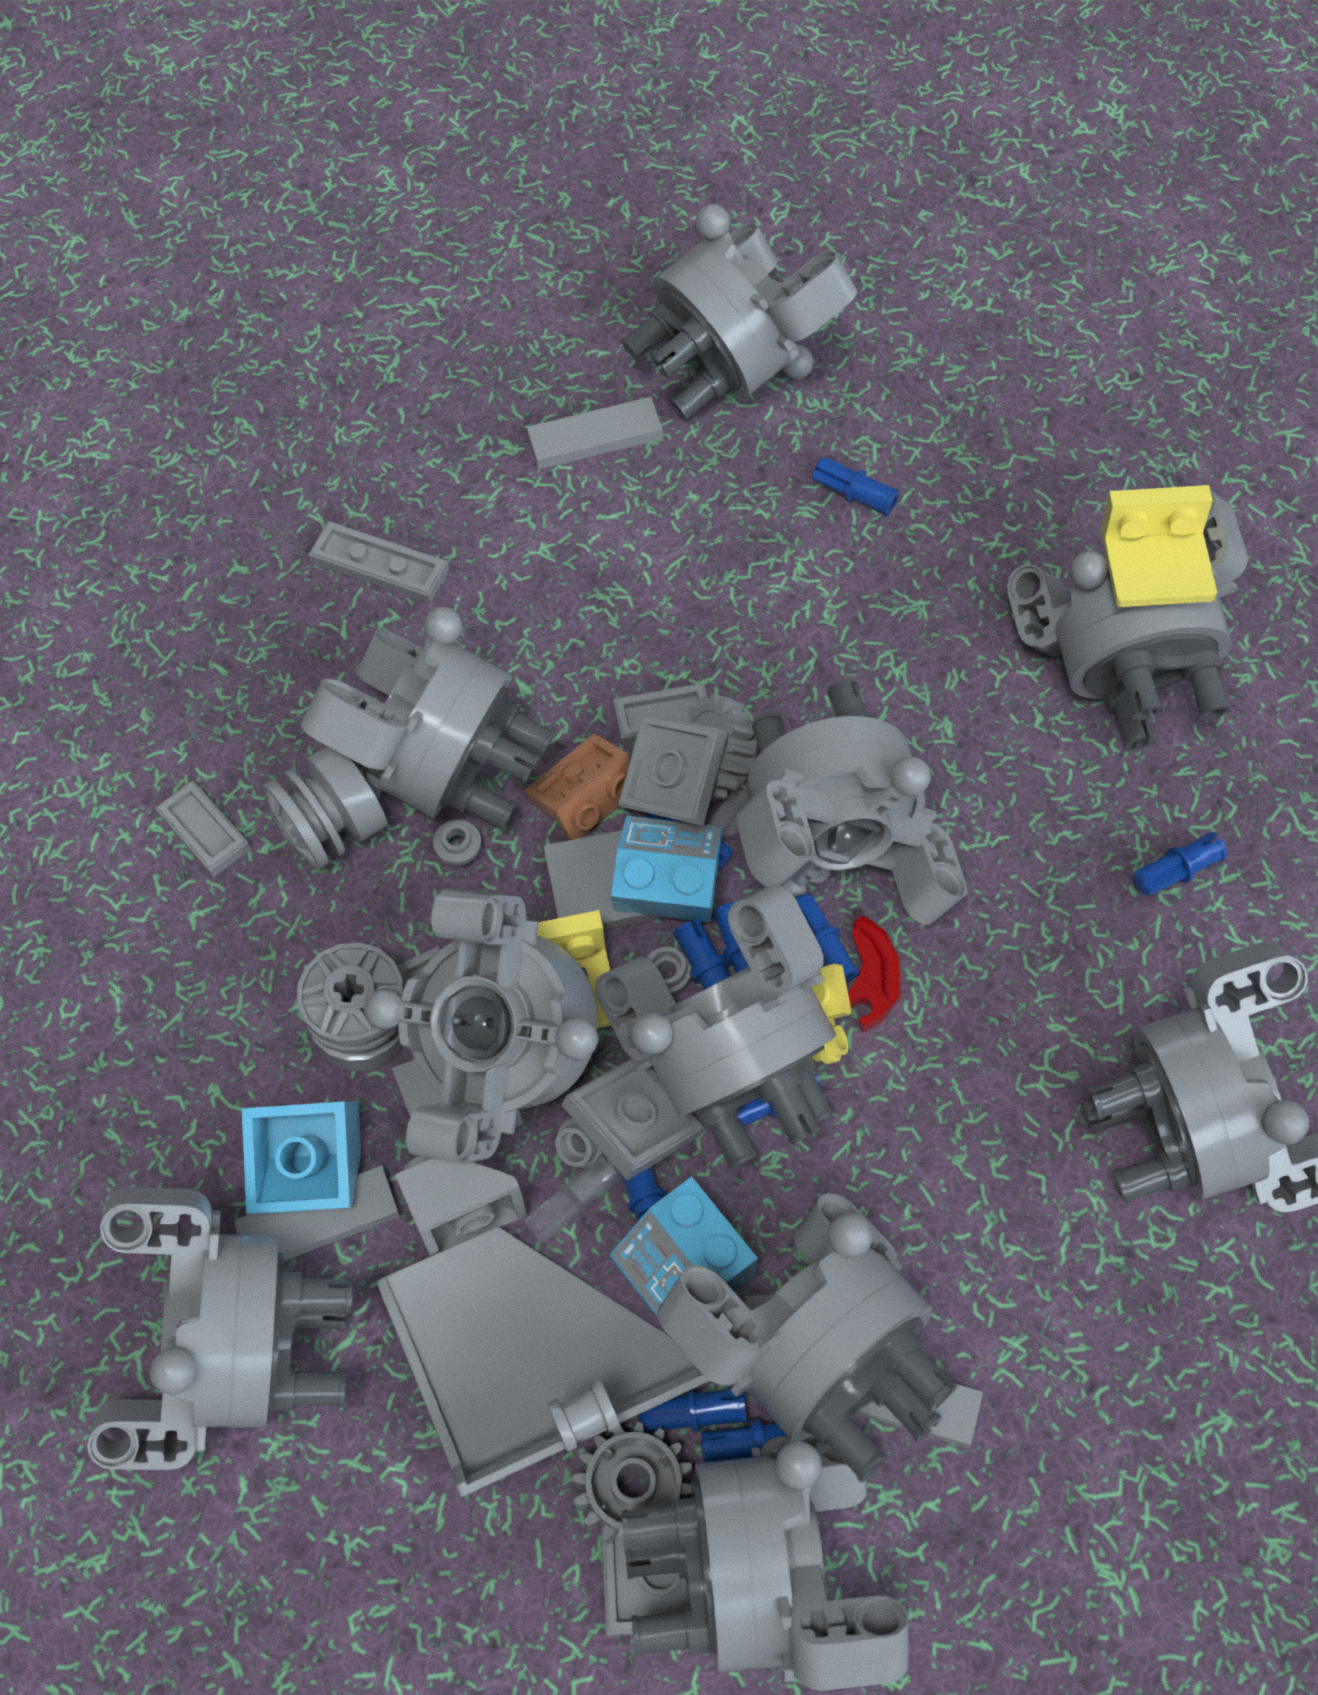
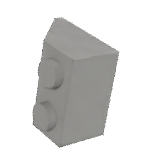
(458, 1200)

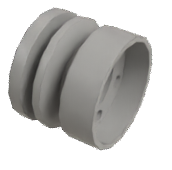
(325, 805)
(341, 1025)

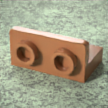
(582, 786)

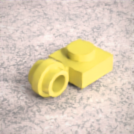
(835, 1003)

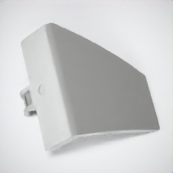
(523, 1355)

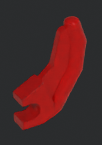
(879, 976)

